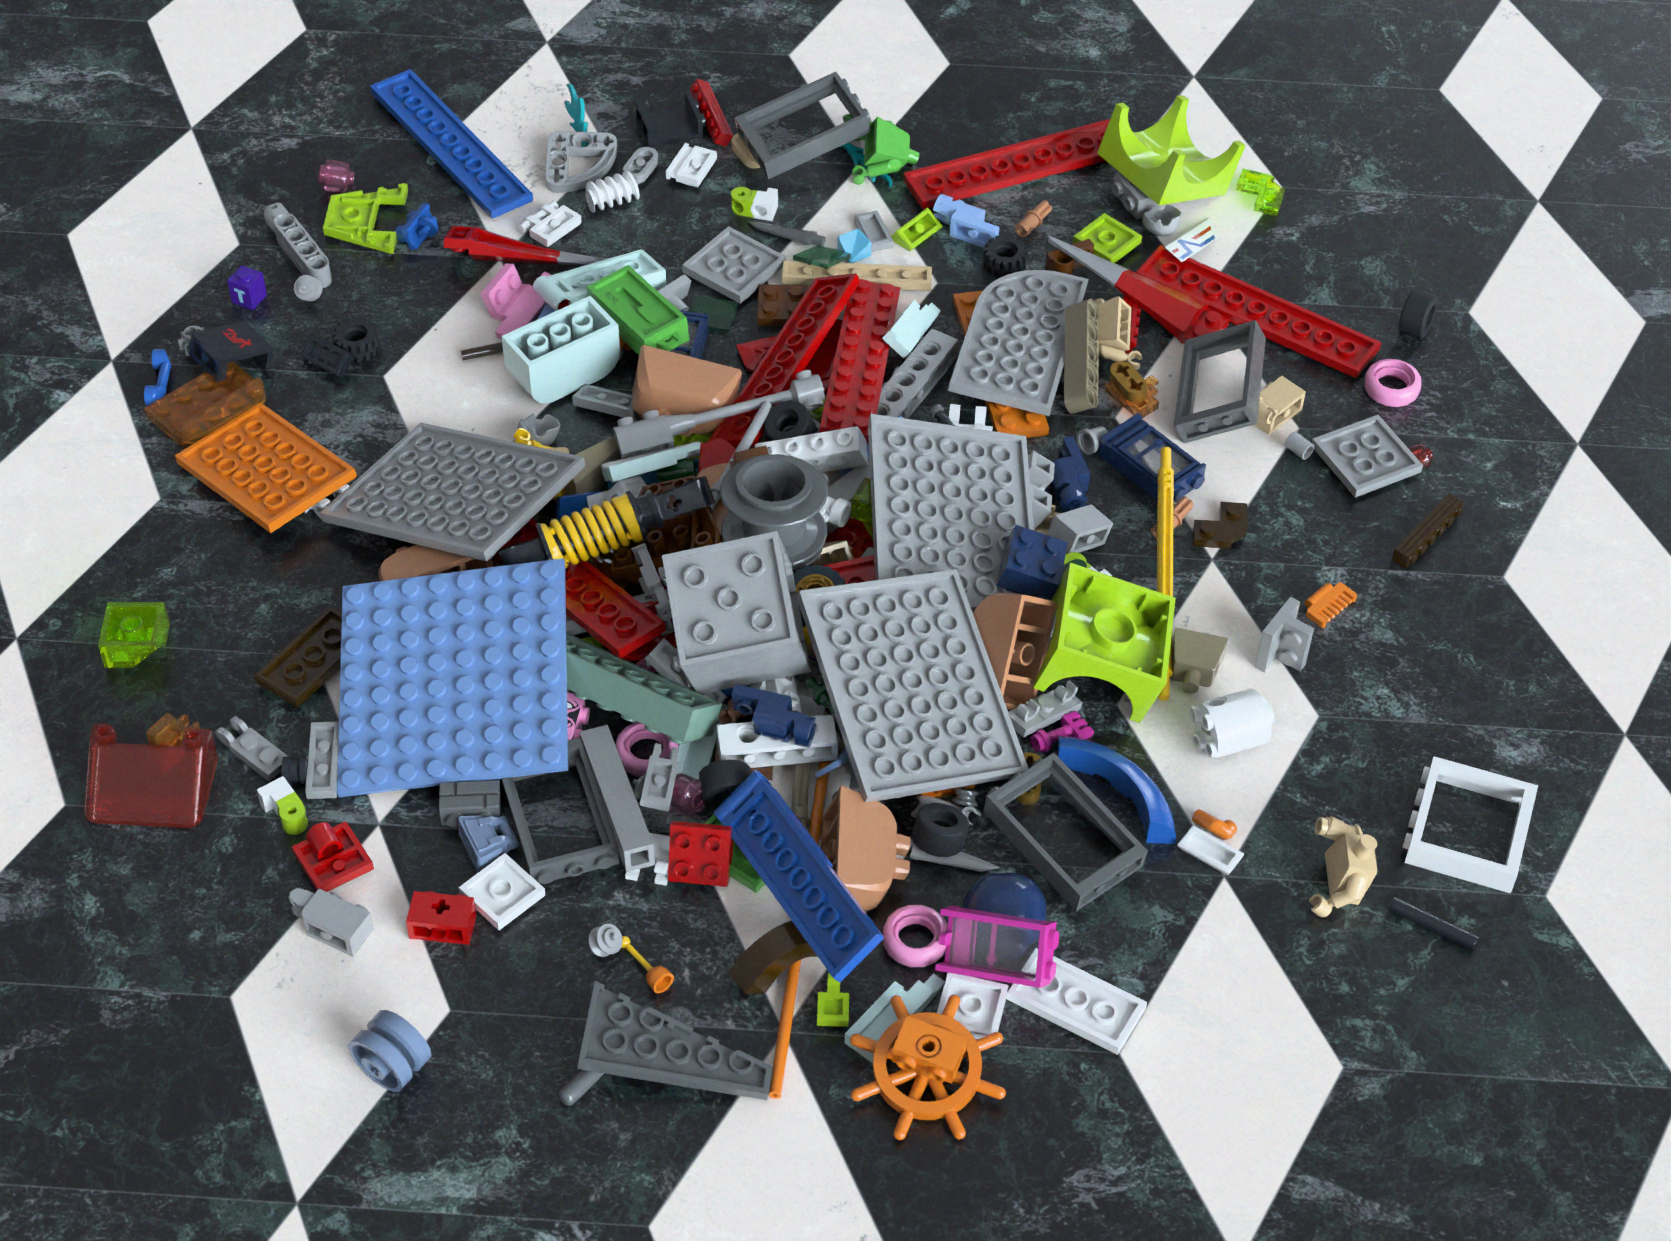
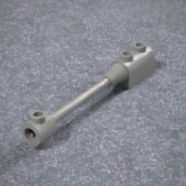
(658, 430)

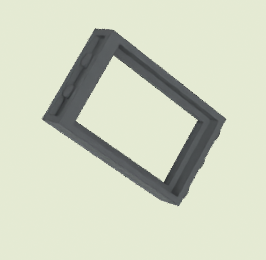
(811, 148)
(1230, 416)
(572, 863)
(1097, 882)

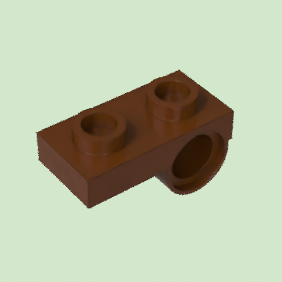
(1061, 262)

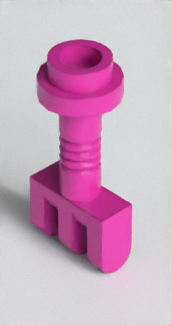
(1071, 727)

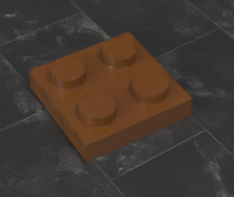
(778, 303)

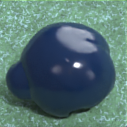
(1007, 895)

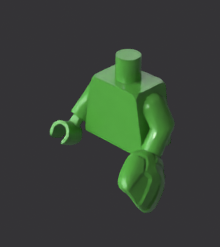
(885, 150)

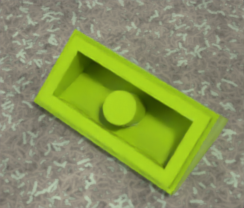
(916, 230)

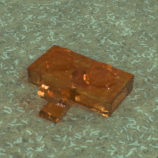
(1145, 407)
(169, 731)

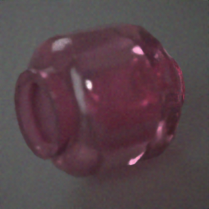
(335, 176)
(687, 795)

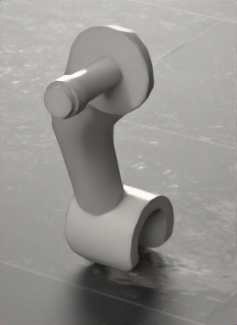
(928, 800)

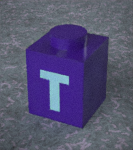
(247, 287)

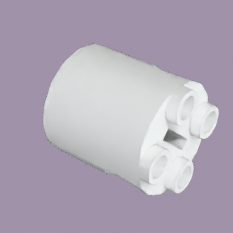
(1232, 723)

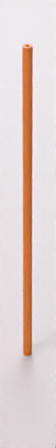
(793, 970)

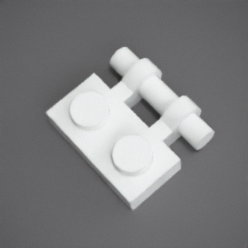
(550, 223)

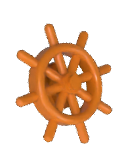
(930, 1051)

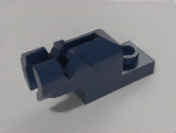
(1070, 476)
(774, 715)

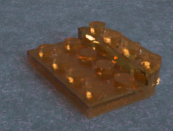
(205, 404)

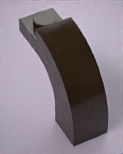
(769, 957)

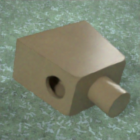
(1196, 658)

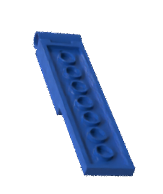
(799, 875)

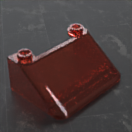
(149, 781)

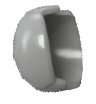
(1162, 222)
(541, 430)

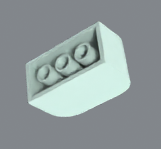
(563, 350)

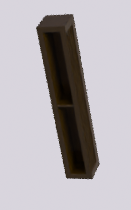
(1427, 531)

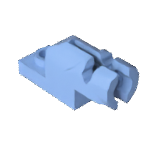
(964, 220)

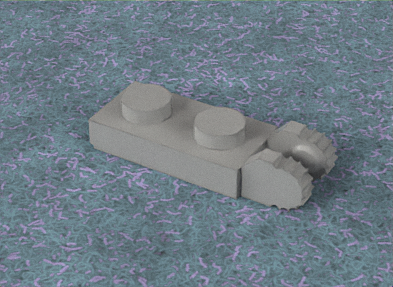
(252, 749)
(659, 779)

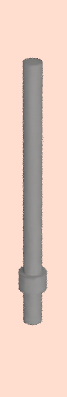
(745, 444)

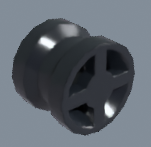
(295, 769)

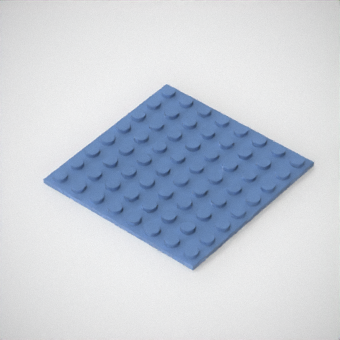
(453, 678)

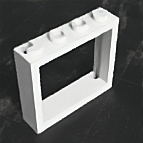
(1460, 864)

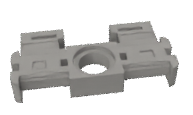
(653, 587)

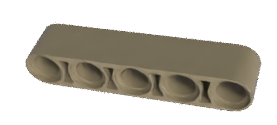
(1081, 356)

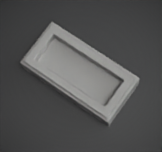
(874, 229)

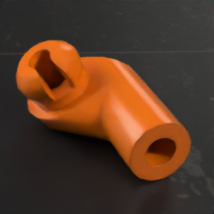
(1223, 830)

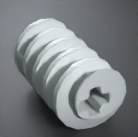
(611, 189)

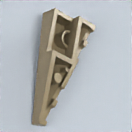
(591, 476)

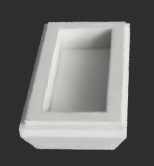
(1210, 850)

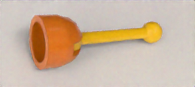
(657, 977)

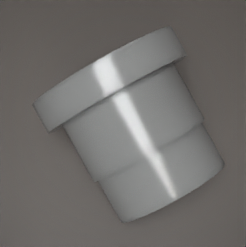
(1089, 439)

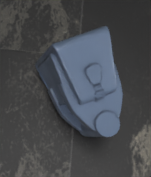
(482, 841)

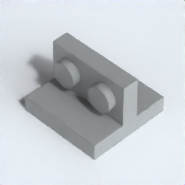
(1285, 639)

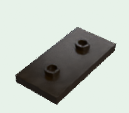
(305, 661)

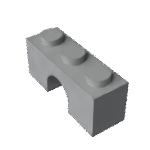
(1041, 475)

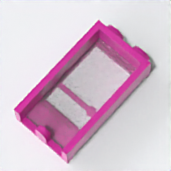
(999, 947)

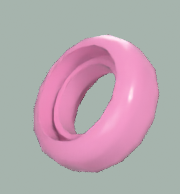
(1392, 368)
(632, 734)
(914, 915)

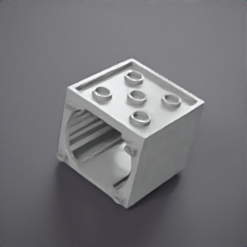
(735, 613)

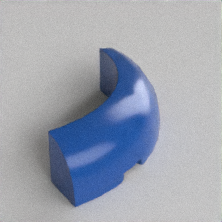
(1127, 779)

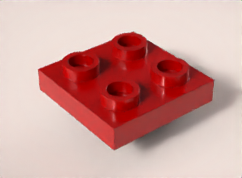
(700, 853)
(332, 856)

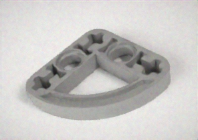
(569, 148)

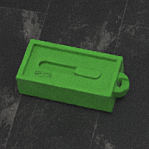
(640, 311)

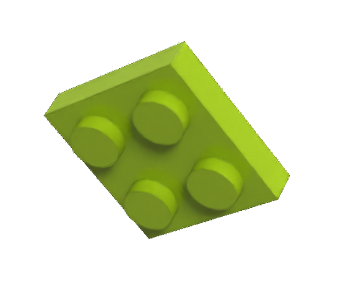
(1110, 238)

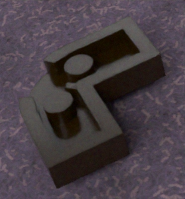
(1222, 533)

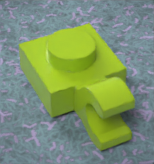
(833, 1005)

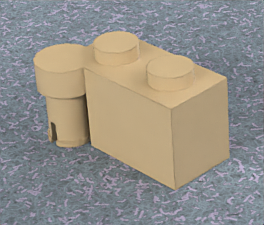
(1278, 404)

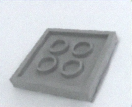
(734, 264)
(1367, 455)

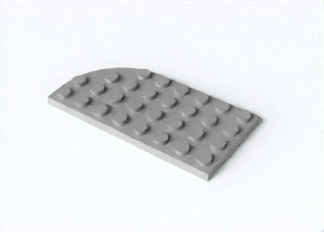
(1018, 340)

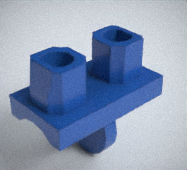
(418, 227)

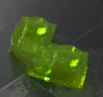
(1269, 193)

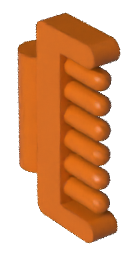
(1328, 602)

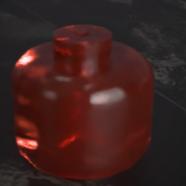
(1422, 454)

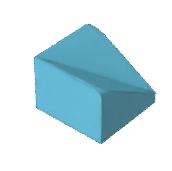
(856, 244)

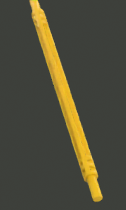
(1165, 543)

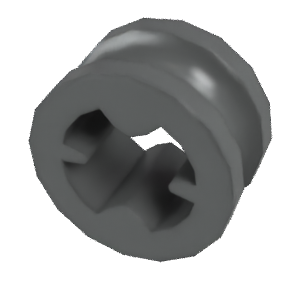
(965, 796)

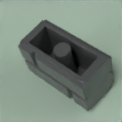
(469, 799)

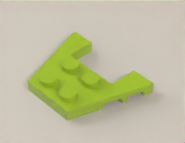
(354, 215)

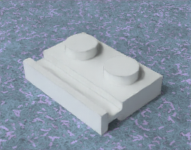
(691, 165)

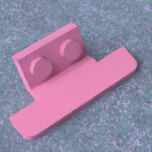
(511, 300)

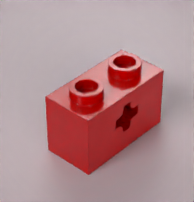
(441, 917)

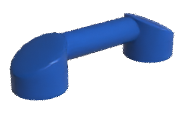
(160, 362)

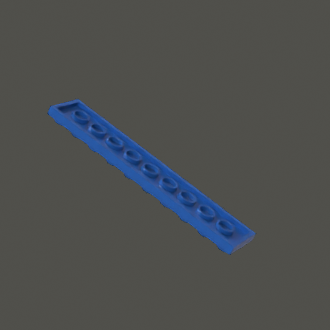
(451, 144)

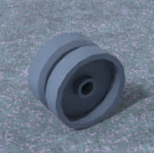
(389, 1050)

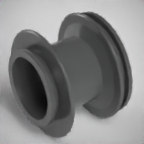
(779, 496)

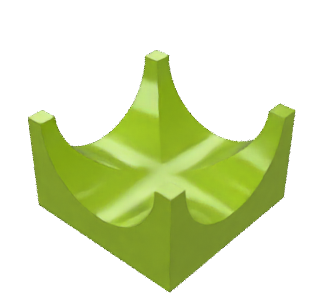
(1165, 159)
(1110, 634)

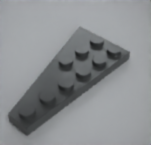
(657, 1048)

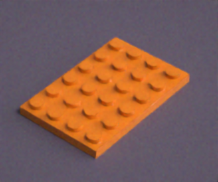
(265, 467)

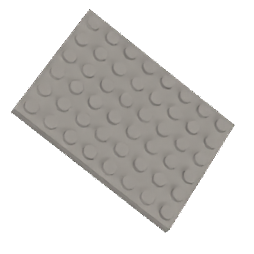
(453, 490)
(946, 500)
(911, 685)

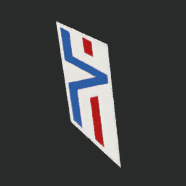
(1193, 241)

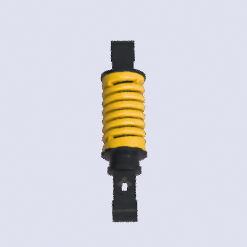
(614, 521)

